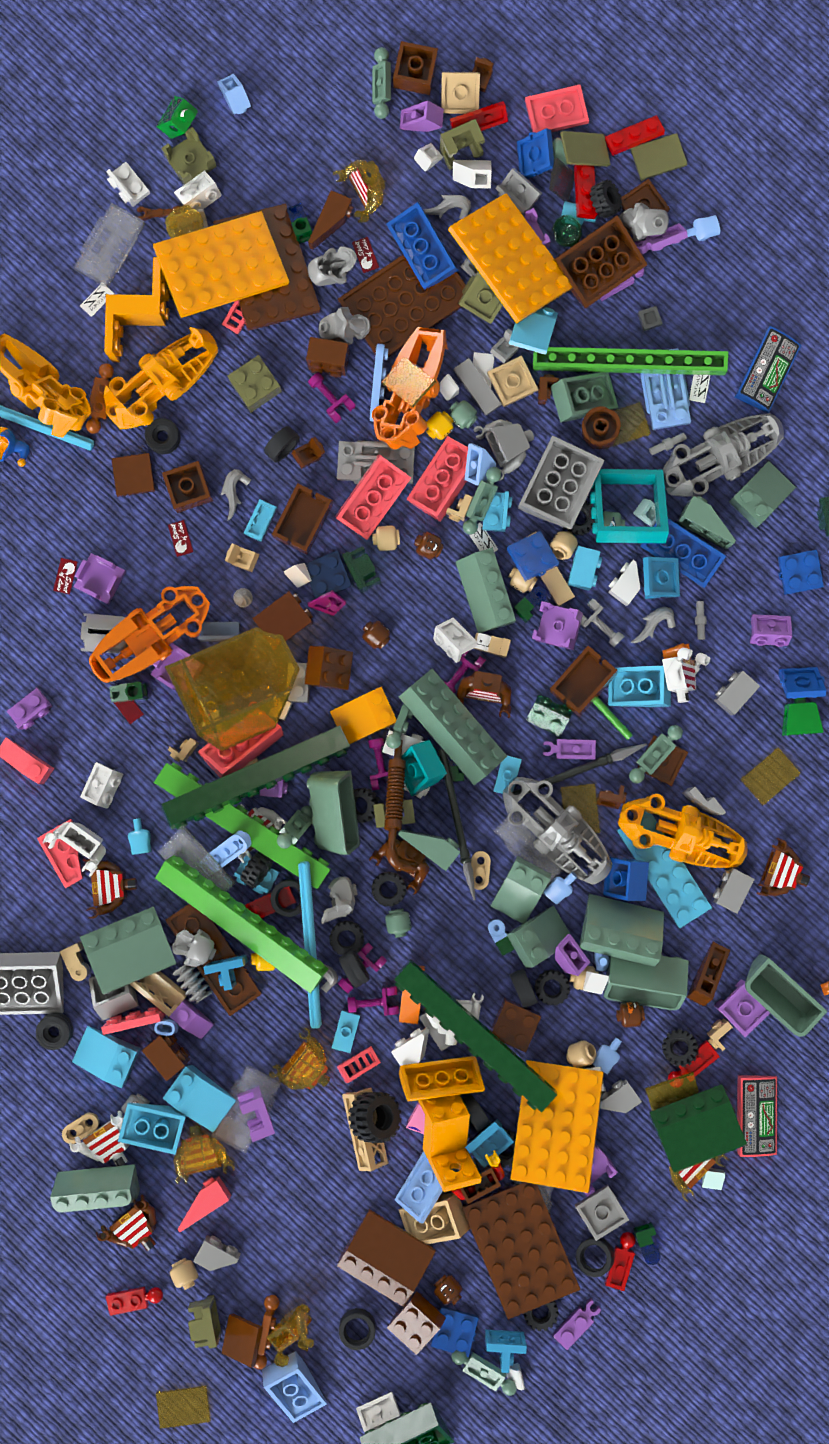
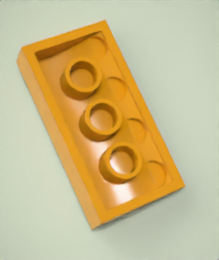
(441, 1078)

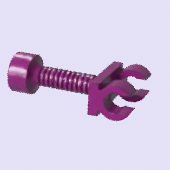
(317, 381)
(465, 665)
(376, 745)
(345, 984)
(354, 1004)

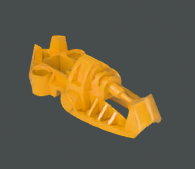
(159, 376)
(39, 386)
(689, 835)

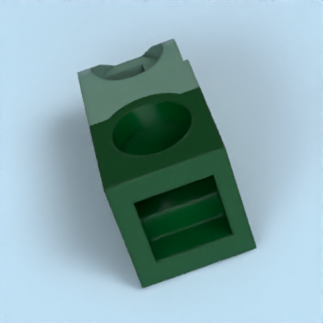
(129, 692)

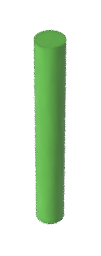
(612, 718)

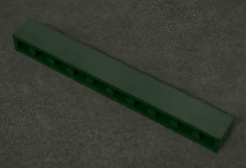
(255, 778)
(475, 1036)

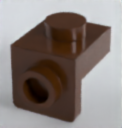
(485, 68)
(309, 453)

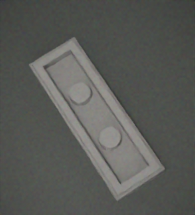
(477, 387)

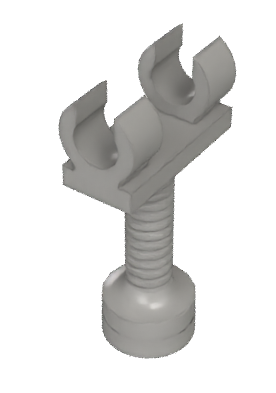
(614, 637)

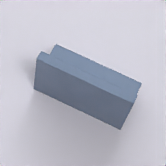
(219, 631)

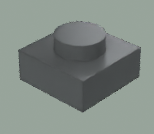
(649, 318)

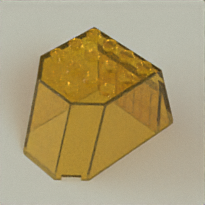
(236, 686)

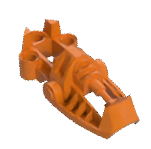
(412, 422)
(145, 637)

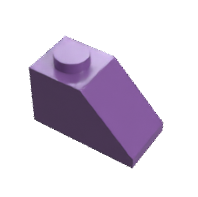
(422, 117)
(570, 956)
(191, 1019)

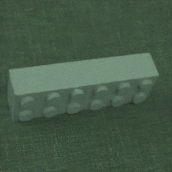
(453, 726)

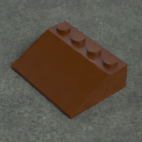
(600, 262)
(386, 1258)

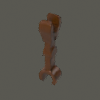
(154, 213)

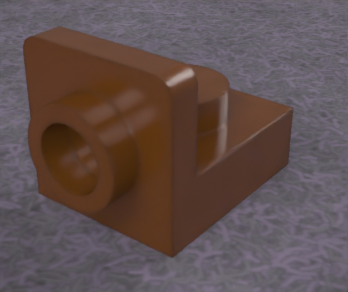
(544, 391)
(609, 799)

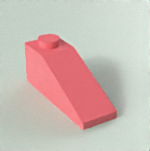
(25, 761)
(210, 1197)

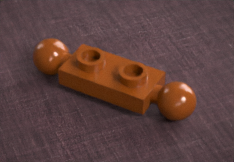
(96, 399)
(269, 1322)

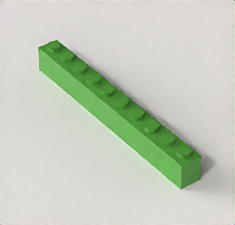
(632, 361)
(236, 819)
(241, 923)

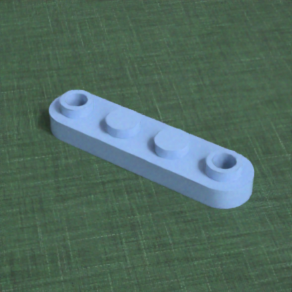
(379, 375)
(231, 848)

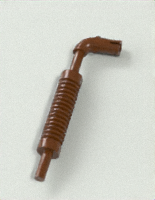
(394, 811)

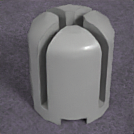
(100, 624)

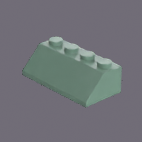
(485, 591)

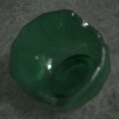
(567, 230)

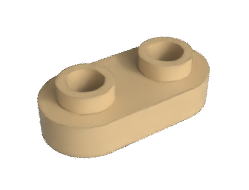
(481, 869)
(81, 1127)

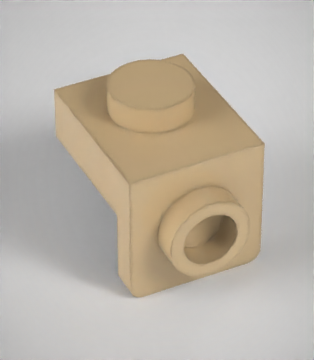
(241, 557)
(718, 1029)

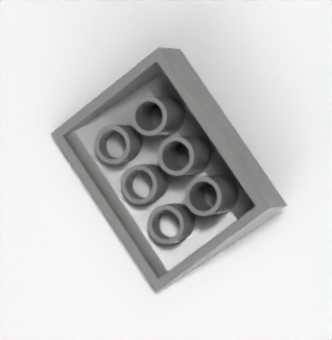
(560, 483)
(31, 983)

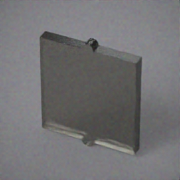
(561, 180)

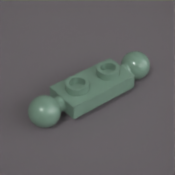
(381, 83)
(481, 500)
(394, 740)
(656, 754)
(295, 827)
(484, 1372)

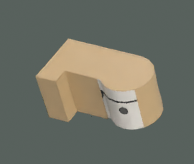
(492, 644)
(74, 962)

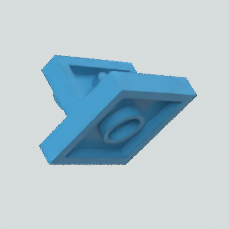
(661, 577)
(226, 966)
(491, 1139)
(507, 1344)

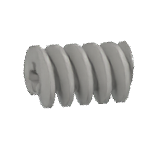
(192, 983)

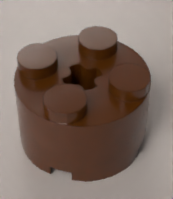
(608, 420)

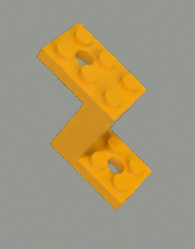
(135, 310)
(446, 1141)

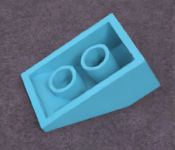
(535, 331)
(639, 687)
(106, 1056)
(199, 1098)
(152, 1127)

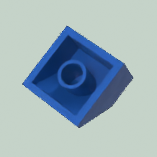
(627, 879)

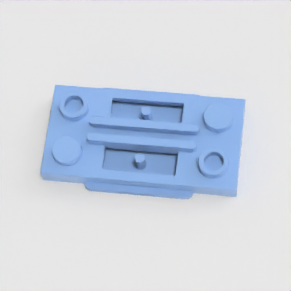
(666, 399)

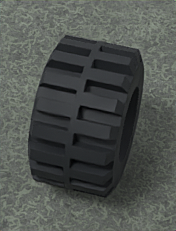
(362, 1117)

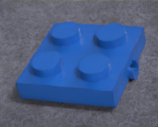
(535, 153)
(532, 556)
(800, 572)
(802, 682)
(456, 1332)

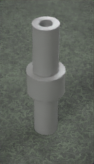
(667, 444)
(700, 620)

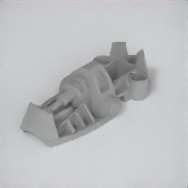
(727, 450)
(561, 833)

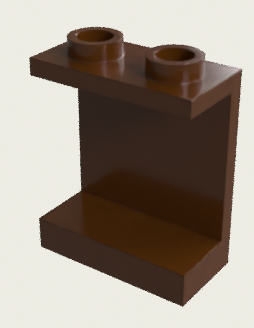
(284, 616)

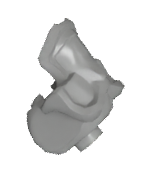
(644, 221)
(332, 266)
(343, 326)
(342, 899)
(196, 947)

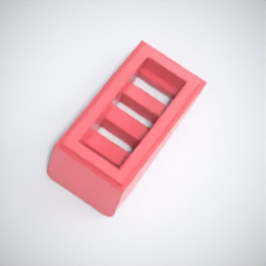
(227, 324)
(341, 1067)

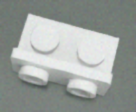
(128, 183)
(198, 192)
(453, 639)
(101, 785)
(378, 1411)

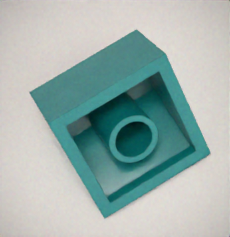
(422, 767)

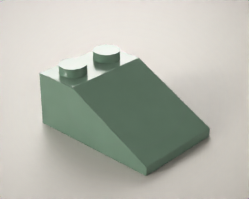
(582, 393)
(762, 494)
(704, 521)
(521, 890)
(538, 937)

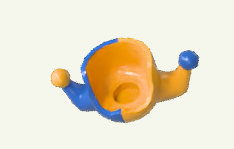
(9, 444)

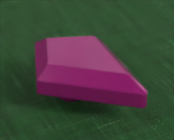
(328, 603)

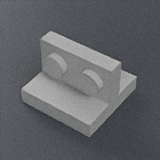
(601, 1212)

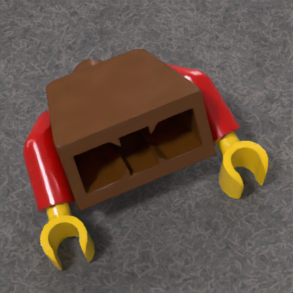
(489, 1180)

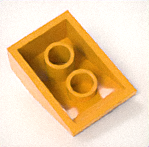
(364, 715)

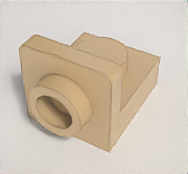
(462, 506)
(187, 749)

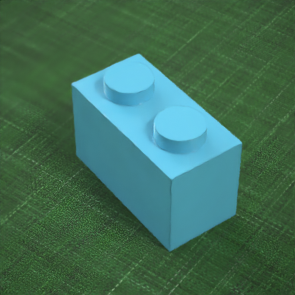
(584, 567)

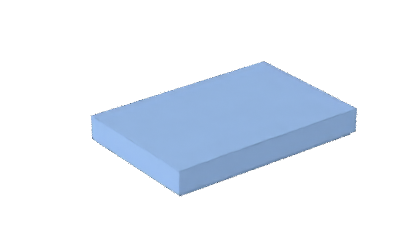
(420, 1190)

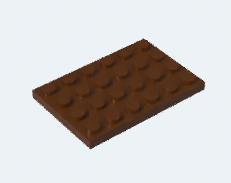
(288, 301)
(399, 304)
(521, 1248)

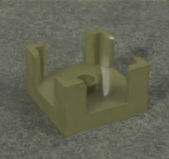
(460, 137)
(189, 157)
(408, 817)

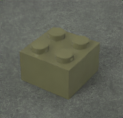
(254, 383)

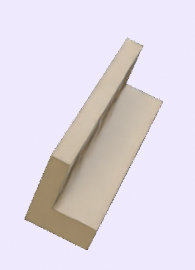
(164, 990)
(364, 1150)

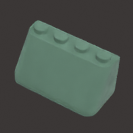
(334, 811)
(650, 986)
(782, 996)
(95, 1188)

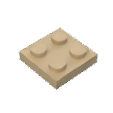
(460, 92)
(512, 381)

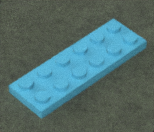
(669, 878)

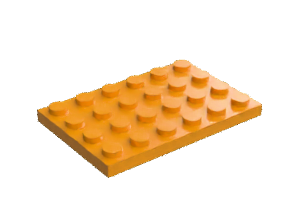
(510, 257)
(220, 264)
(559, 1143)

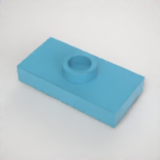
(260, 520)
(507, 773)
(345, 1031)

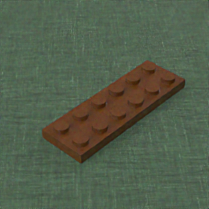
(246, 989)

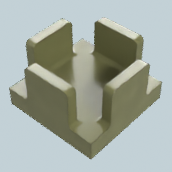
(480, 299)
(206, 1326)

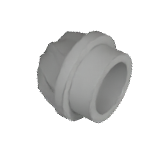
(243, 597)

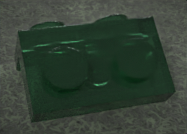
(549, 715)

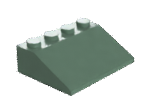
(436, 848)
(622, 930)
(128, 950)

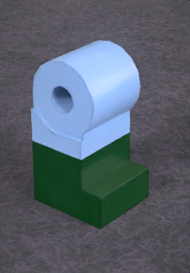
(497, 931)

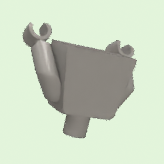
(507, 443)

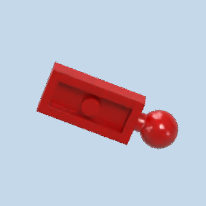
(705, 1057)
(619, 1272)
(132, 1300)

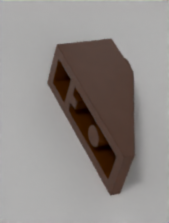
(332, 217)
(709, 974)

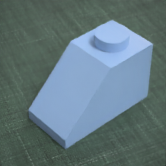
(234, 94)
(477, 464)

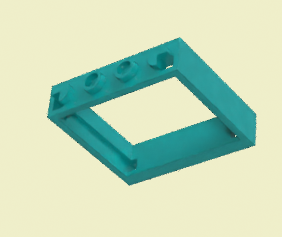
(630, 534)

